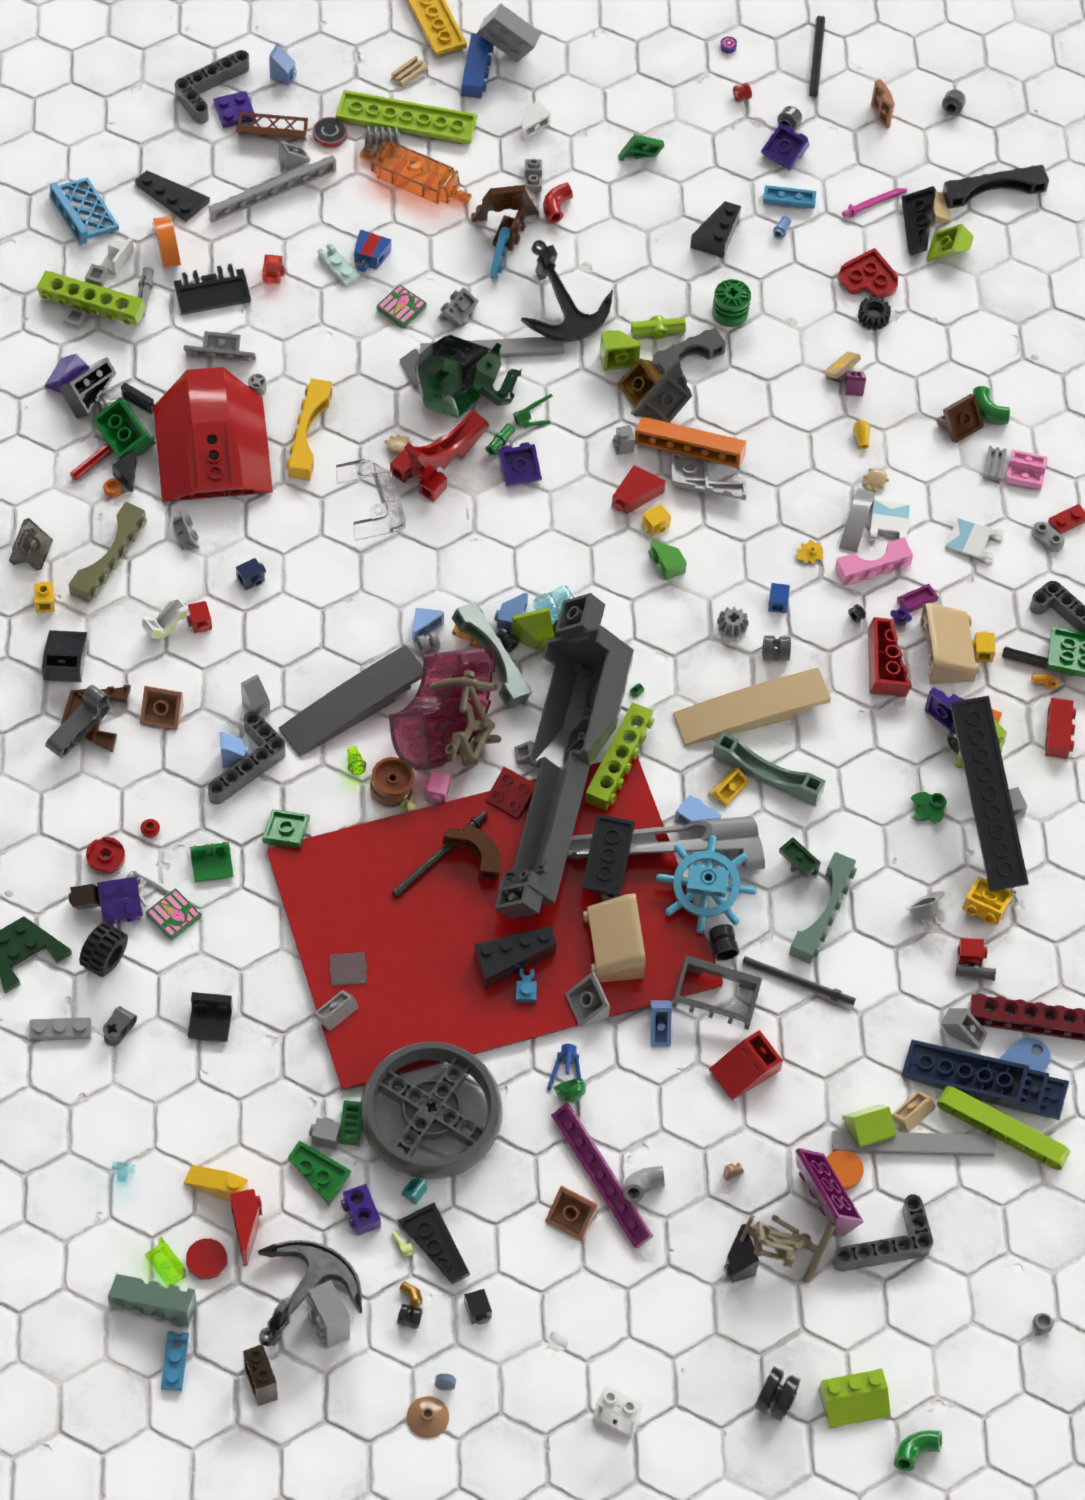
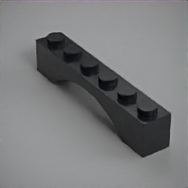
(1027, 179)

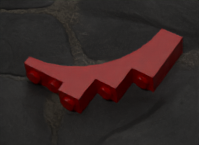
(440, 453)

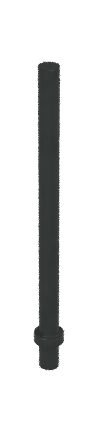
(475, 822)

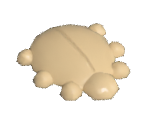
(397, 443)
(875, 479)

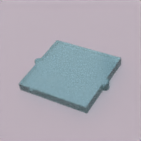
(348, 968)

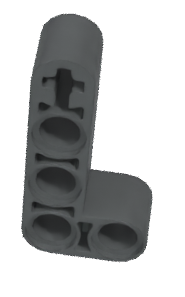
(1057, 602)
(80, 723)

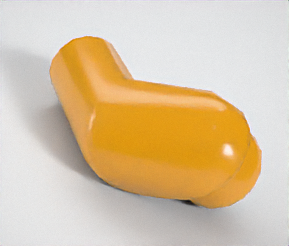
(1046, 679)

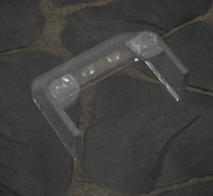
(385, 516)

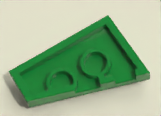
(319, 1170)

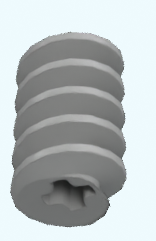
(375, 137)

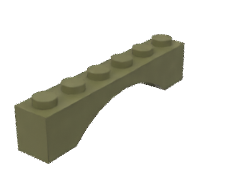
(88, 580)

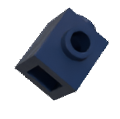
(251, 574)

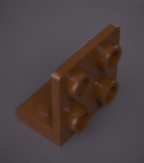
(515, 225)

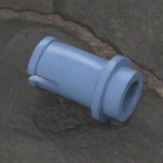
(780, 230)

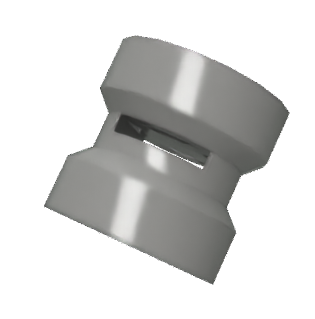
(428, 642)

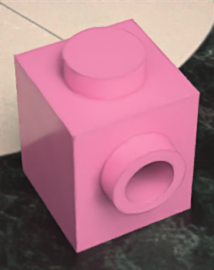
(437, 787)

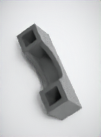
(707, 344)

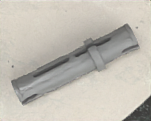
(145, 285)

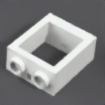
(618, 1407)

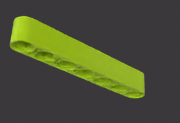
(1003, 1128)

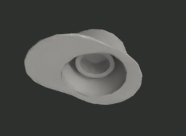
(926, 907)

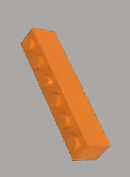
(690, 442)

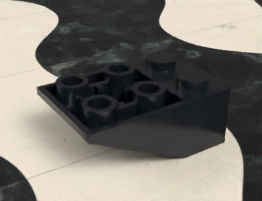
(64, 656)

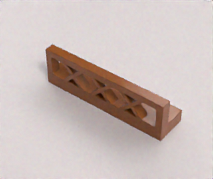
(268, 131)

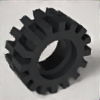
(874, 304)

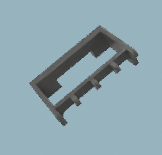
(745, 981)

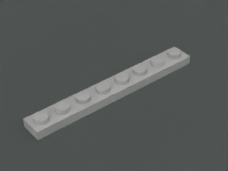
(272, 188)

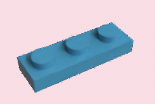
(789, 196)

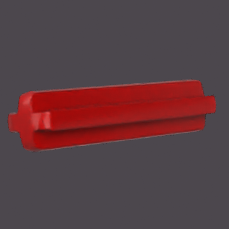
(91, 462)

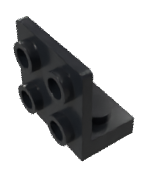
(210, 1017)

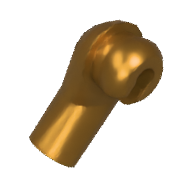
(414, 1294)

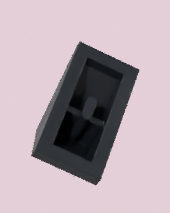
(125, 470)

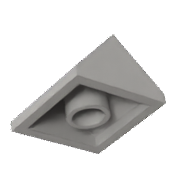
(588, 1001)

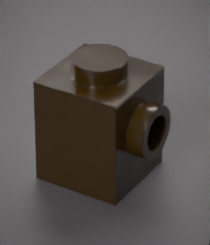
(84, 896)

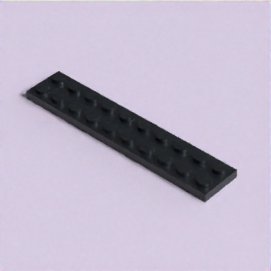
(989, 793)

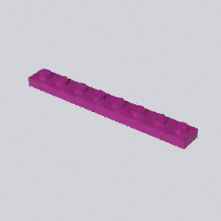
(601, 1175)

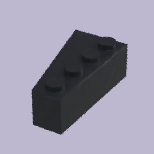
(509, 954)

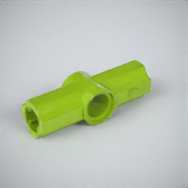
(658, 327)

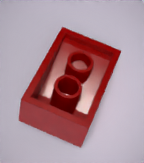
(246, 1212)

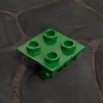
(211, 861)

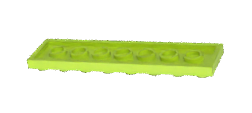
(407, 117)

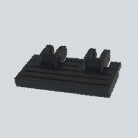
(212, 292)

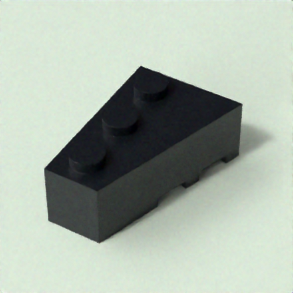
(717, 230)
(86, 387)

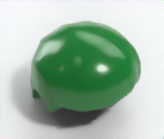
(570, 1090)

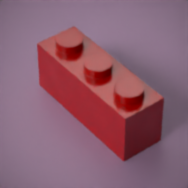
(1060, 728)

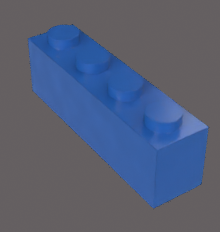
(476, 66)

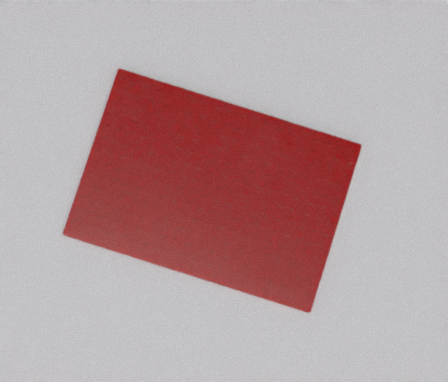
(423, 941)

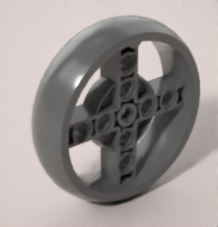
(460, 1064)

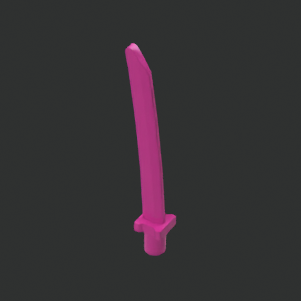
(852, 210)

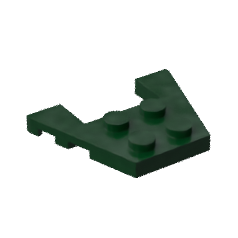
(22, 941)

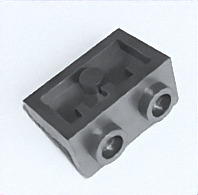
(459, 307)

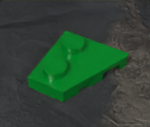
(641, 147)

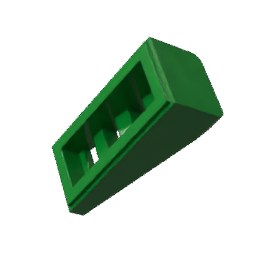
(352, 1110)

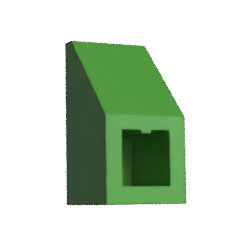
(668, 559)

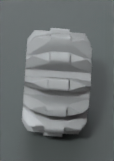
(733, 622)

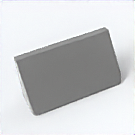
(408, 363)
(336, 1010)

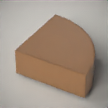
(731, 1171)

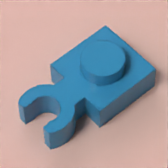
(526, 988)

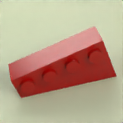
(886, 665)

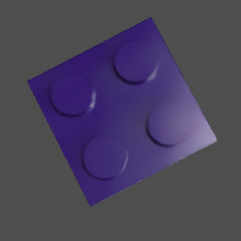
(230, 106)

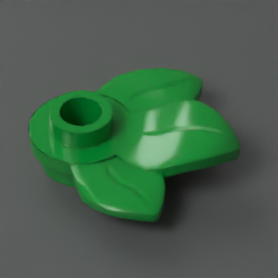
(926, 807)

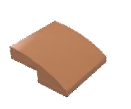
(883, 103)

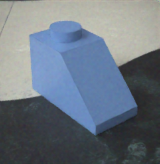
(281, 66)
(510, 608)
(660, 1022)

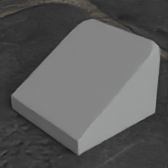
(523, 752)

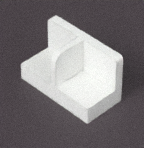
(118, 255)

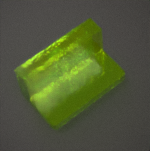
(166, 1263)

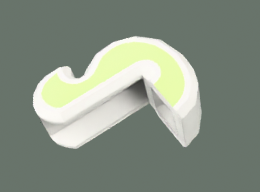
(166, 620)

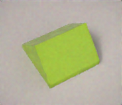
(870, 1125)

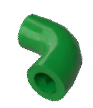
(989, 410)
(914, 1445)

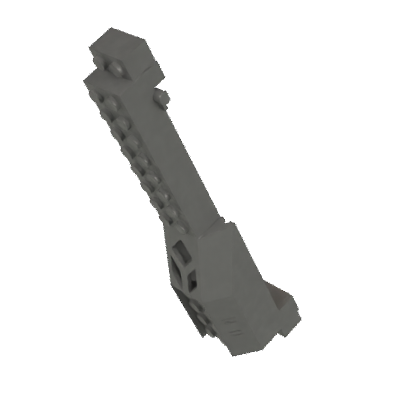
(573, 728)

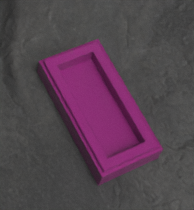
(915, 599)

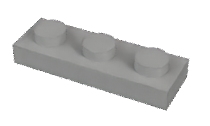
(60, 1029)

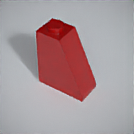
(637, 489)

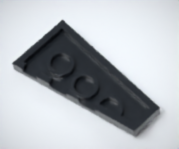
(434, 1239)

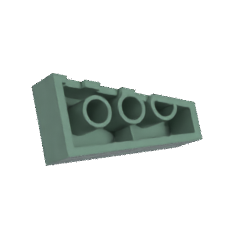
(153, 1300)

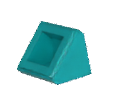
(415, 1190)

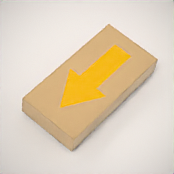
(842, 365)

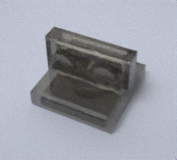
(31, 545)

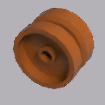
(391, 782)

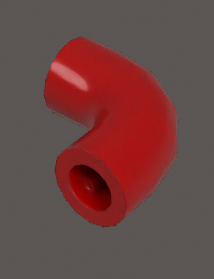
(553, 200)

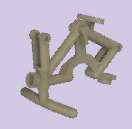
(460, 743)
(786, 1243)

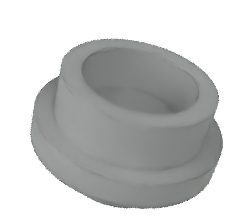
(1043, 1323)

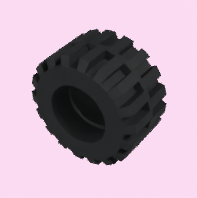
(103, 949)

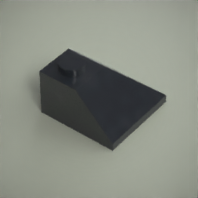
(741, 1260)

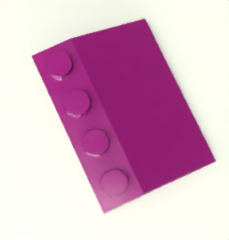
(828, 1191)

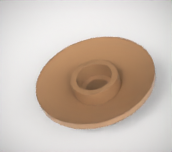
(427, 1426)

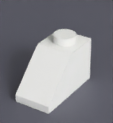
(535, 119)

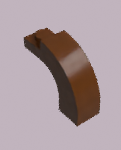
(481, 845)

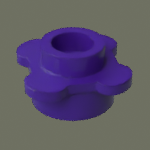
(901, 620)

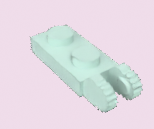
(338, 265)

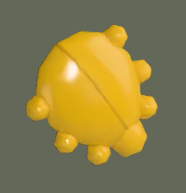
(810, 552)

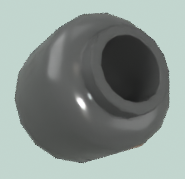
(953, 102)
(790, 116)

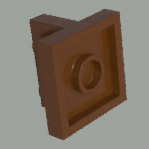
(962, 418)

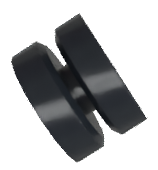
(780, 1395)

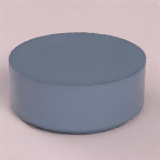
(445, 1381)

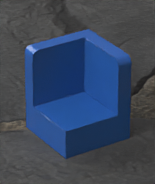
(778, 598)

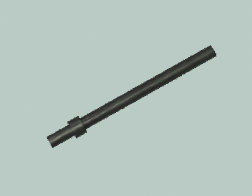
(835, 994)

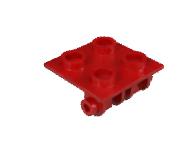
(510, 792)

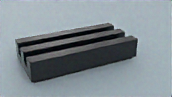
(137, 398)

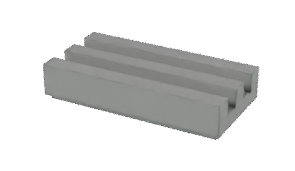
(997, 452)

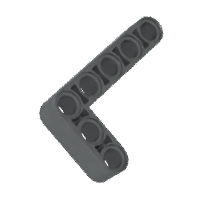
(193, 84)
(251, 762)
(891, 1245)

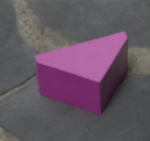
(855, 383)

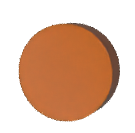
(112, 488)

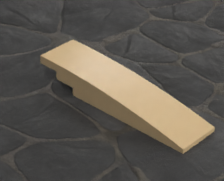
(752, 707)

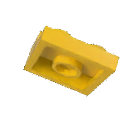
(985, 903)

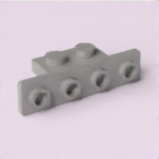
(220, 344)

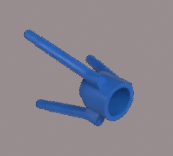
(568, 1056)

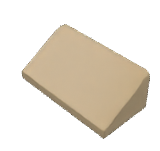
(940, 209)
(914, 1110)

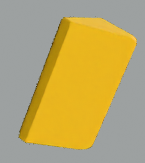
(729, 786)

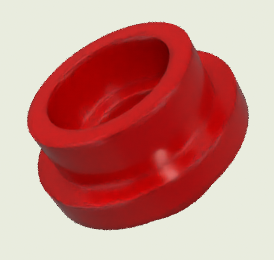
(150, 833)

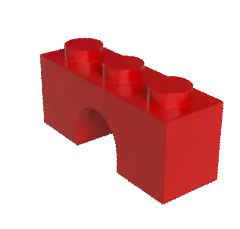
(431, 489)

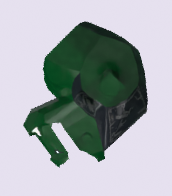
(457, 371)

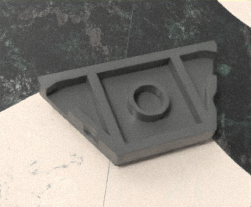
(666, 396)

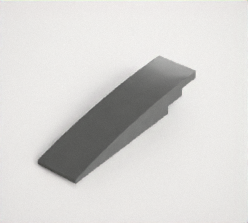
(353, 701)

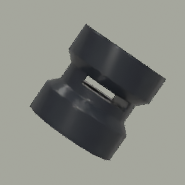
(508, 640)
(409, 1316)

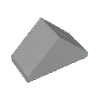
(292, 155)

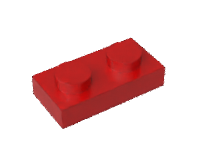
(1067, 519)

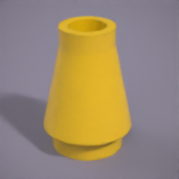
(862, 433)

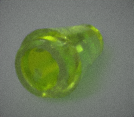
(355, 761)

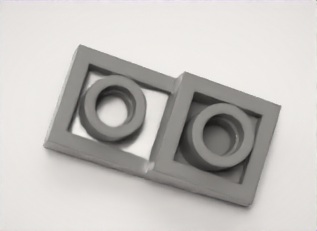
(533, 175)

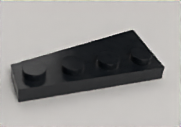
(175, 197)
(918, 218)

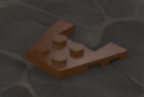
(505, 198)
(103, 739)

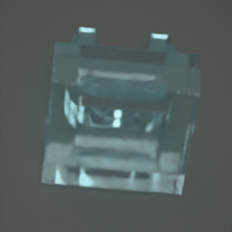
(123, 1169)

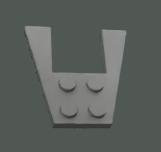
(693, 474)

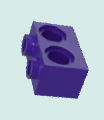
(365, 1208)

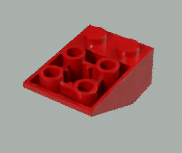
(746, 1065)

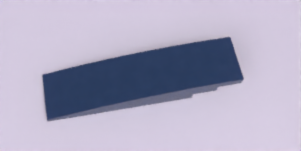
(969, 1072)

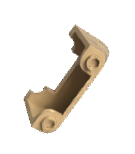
(949, 644)
(616, 939)

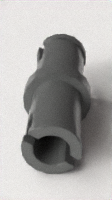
(975, 972)

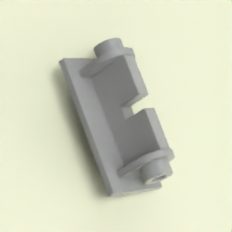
(189, 536)

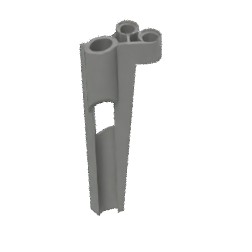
(730, 834)

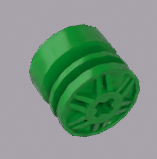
(731, 303)

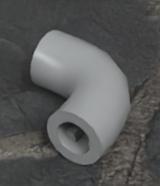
(642, 1180)

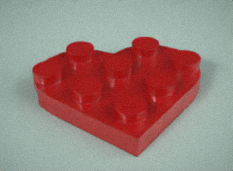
(870, 274)

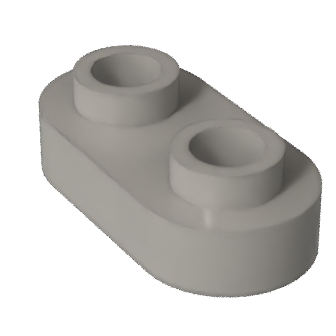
(1047, 536)

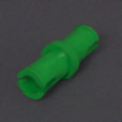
(500, 439)

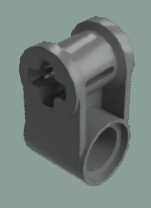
(118, 1026)

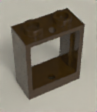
(260, 1375)

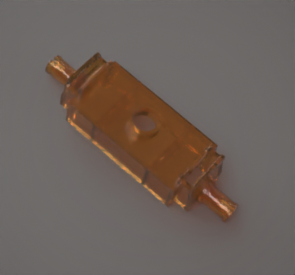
(393, 165)

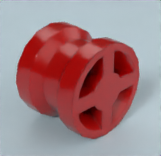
(742, 92)

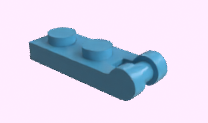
(500, 252)
(174, 1361)

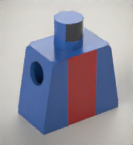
(371, 250)

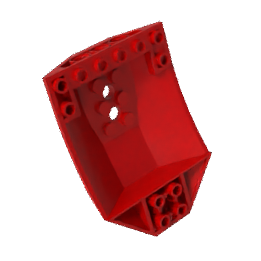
(206, 405)

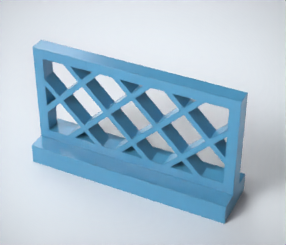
(71, 213)

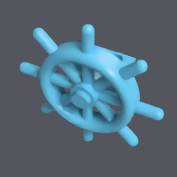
(708, 882)

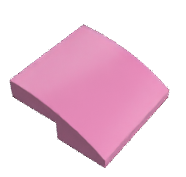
(1026, 469)

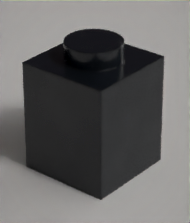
(478, 1306)

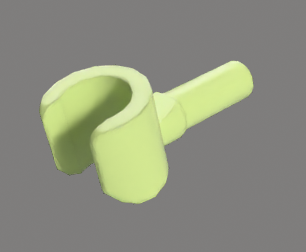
(408, 804)
(405, 1249)

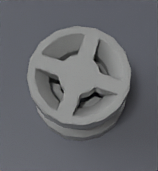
(258, 380)

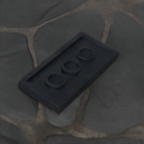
(608, 855)

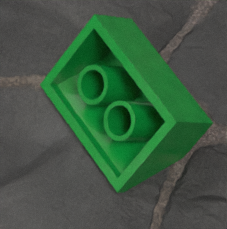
(123, 429)

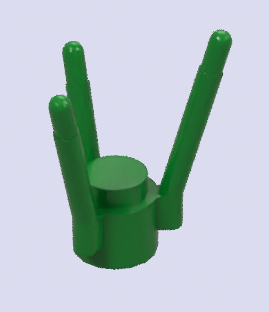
(523, 416)

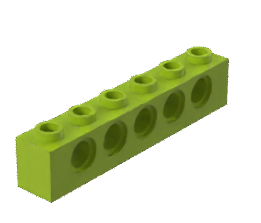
(132, 306)
(635, 716)

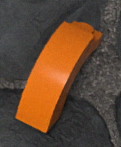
(166, 241)

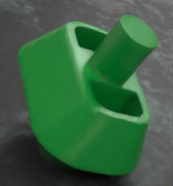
(636, 690)

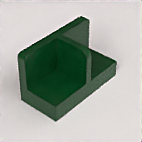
(799, 858)

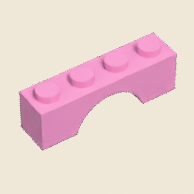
(854, 569)

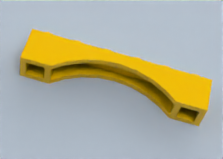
(318, 399)

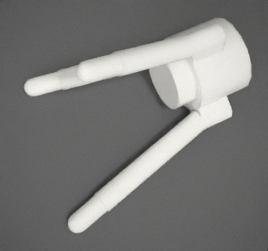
(142, 879)

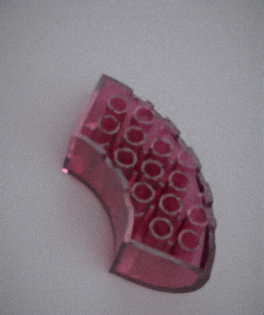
(431, 718)

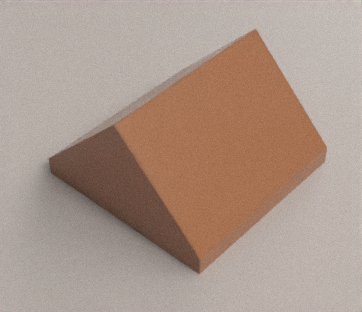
(161, 707)
(572, 1212)

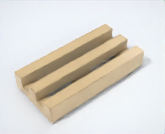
(407, 69)

